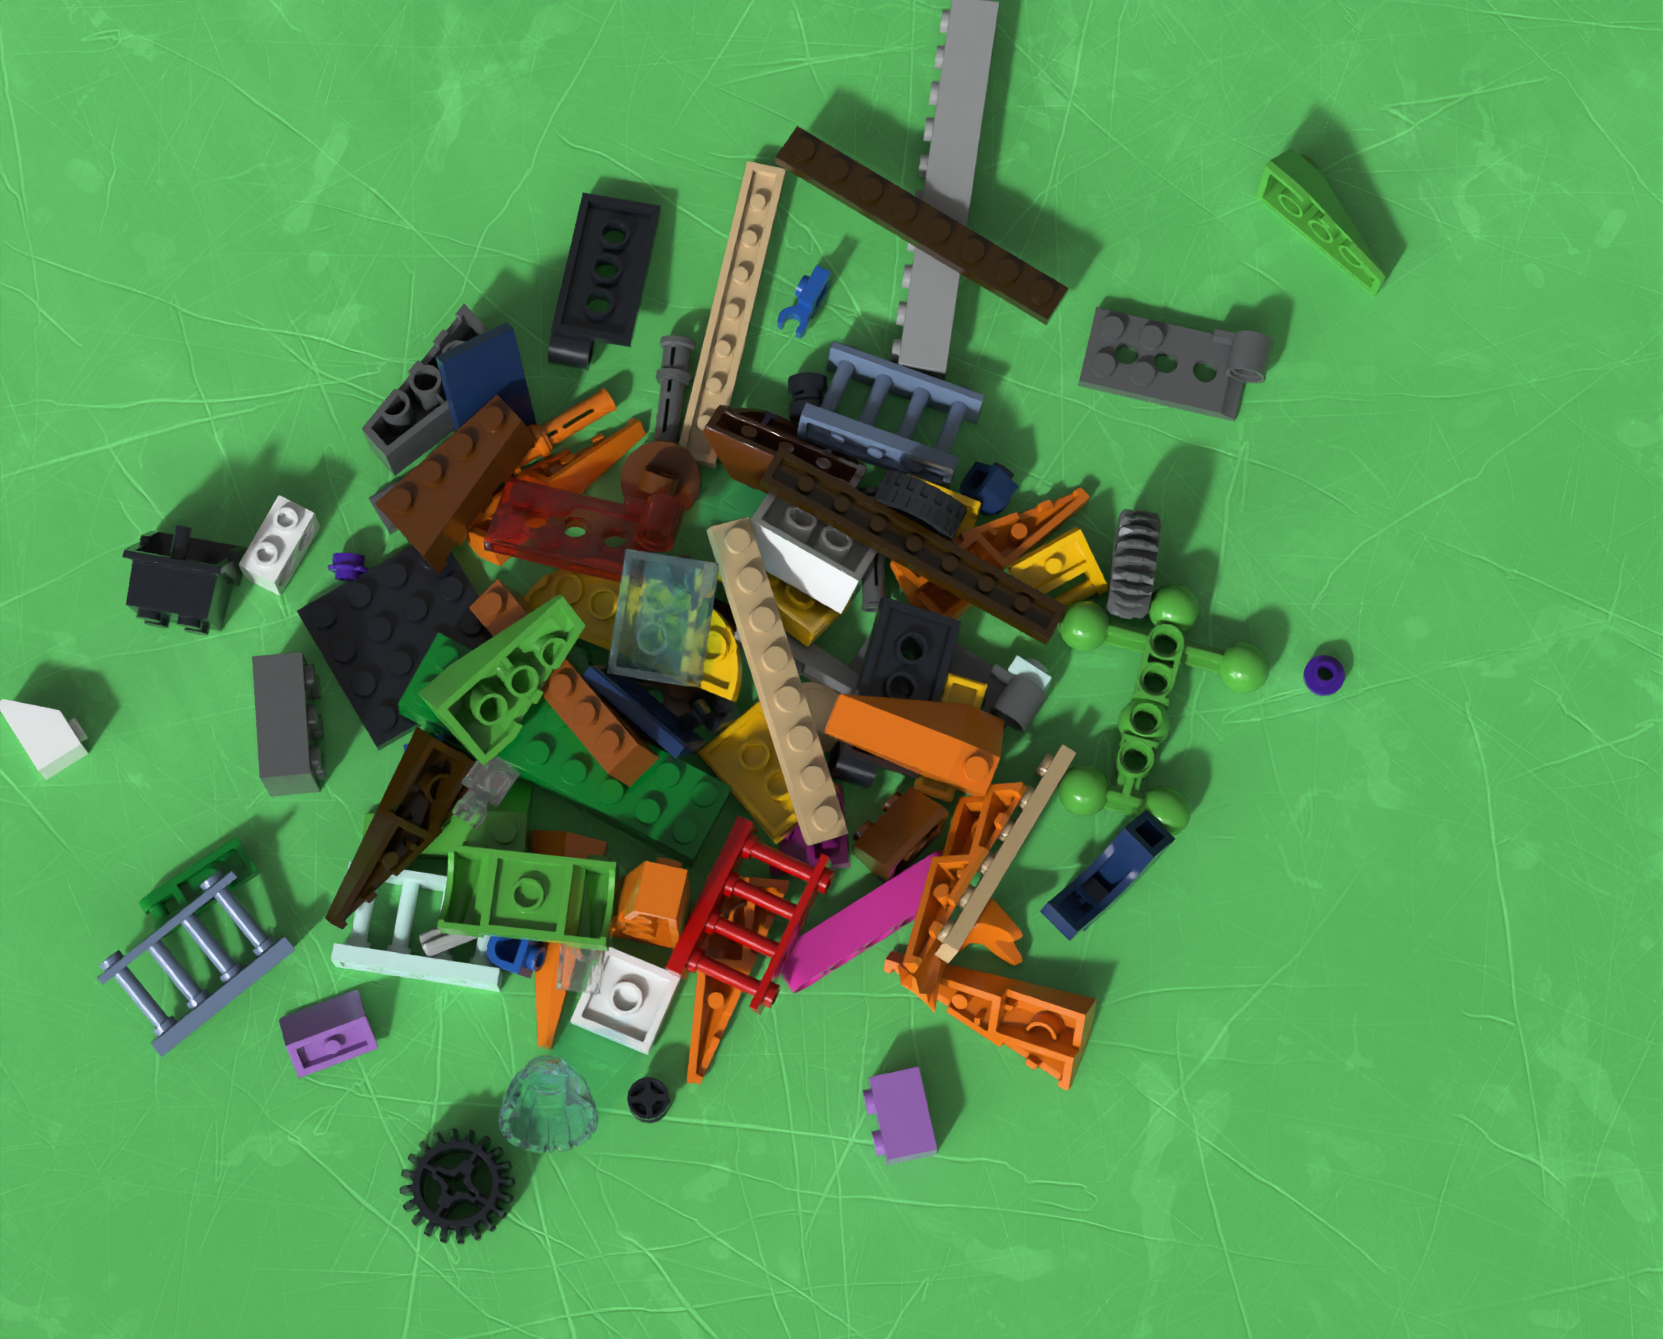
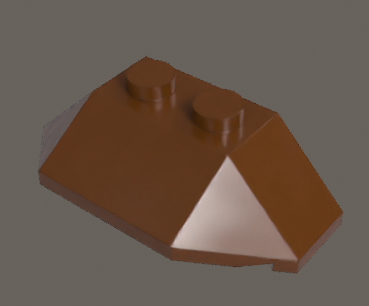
(751, 437)

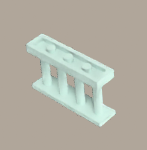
(398, 959)

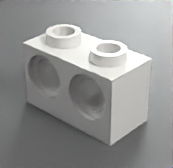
(279, 545)

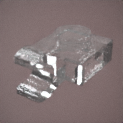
(485, 786)

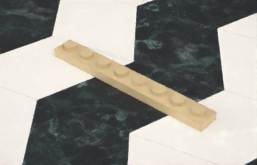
(733, 305)
(777, 681)

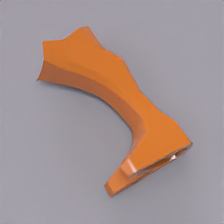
(992, 929)

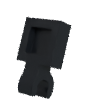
(711, 711)

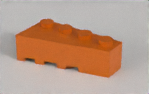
(653, 904)

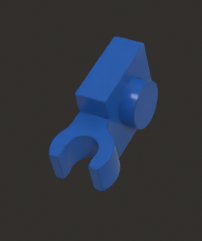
(810, 295)

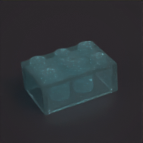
(663, 618)

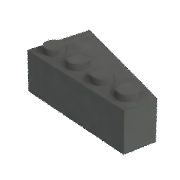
(418, 412)

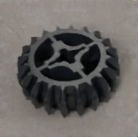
(466, 1169)

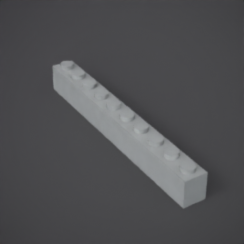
(948, 180)

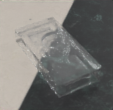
(580, 970)

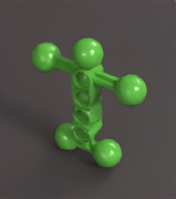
(1173, 611)

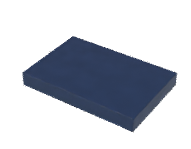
(480, 371)
(644, 711)

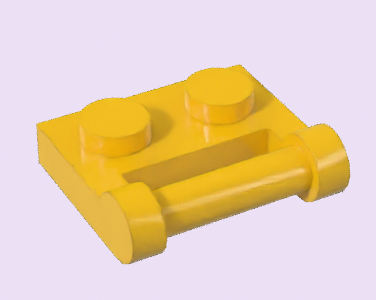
(1058, 563)

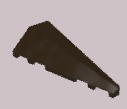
(406, 820)

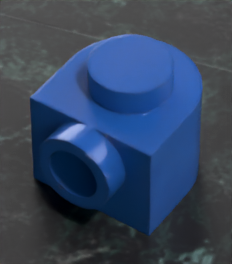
(516, 955)

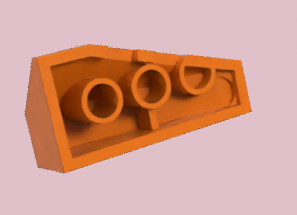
(928, 737)

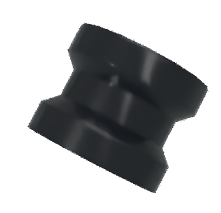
(648, 1092)

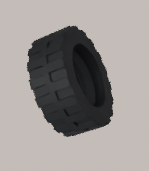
(921, 503)

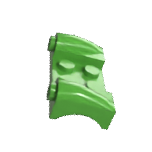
(529, 896)

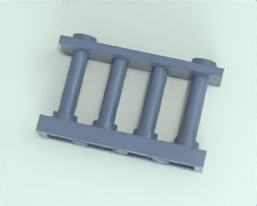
(879, 447)
(200, 1002)

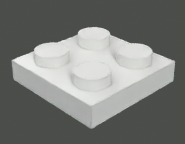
(630, 1001)

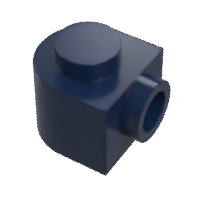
(990, 486)

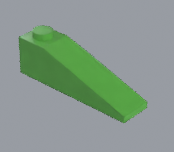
(496, 683)

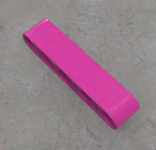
(856, 927)

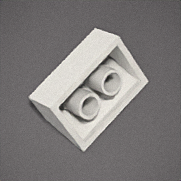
(809, 552)

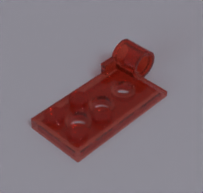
(642, 523)

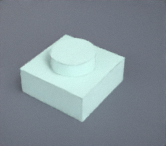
(1032, 671)

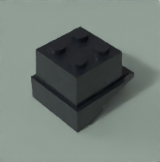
(182, 580)

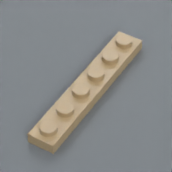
(995, 865)

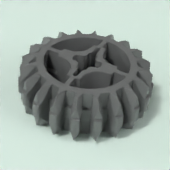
(1133, 563)

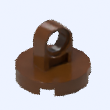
(662, 469)

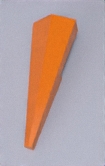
(560, 471)
(996, 543)
(970, 838)
(715, 998)
(550, 1001)
(1031, 1019)

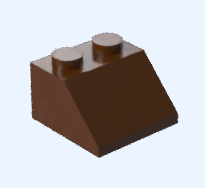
(899, 834)

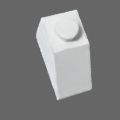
(45, 735)

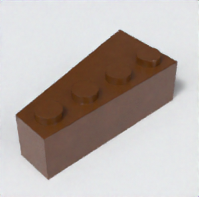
(457, 481)

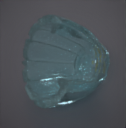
(548, 1107)

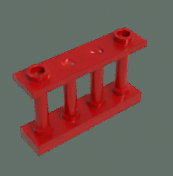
(727, 882)

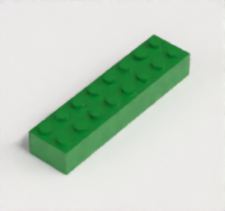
(665, 807)

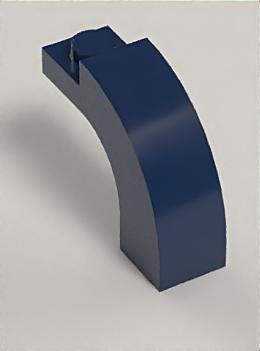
(1108, 876)

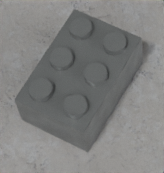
(288, 724)

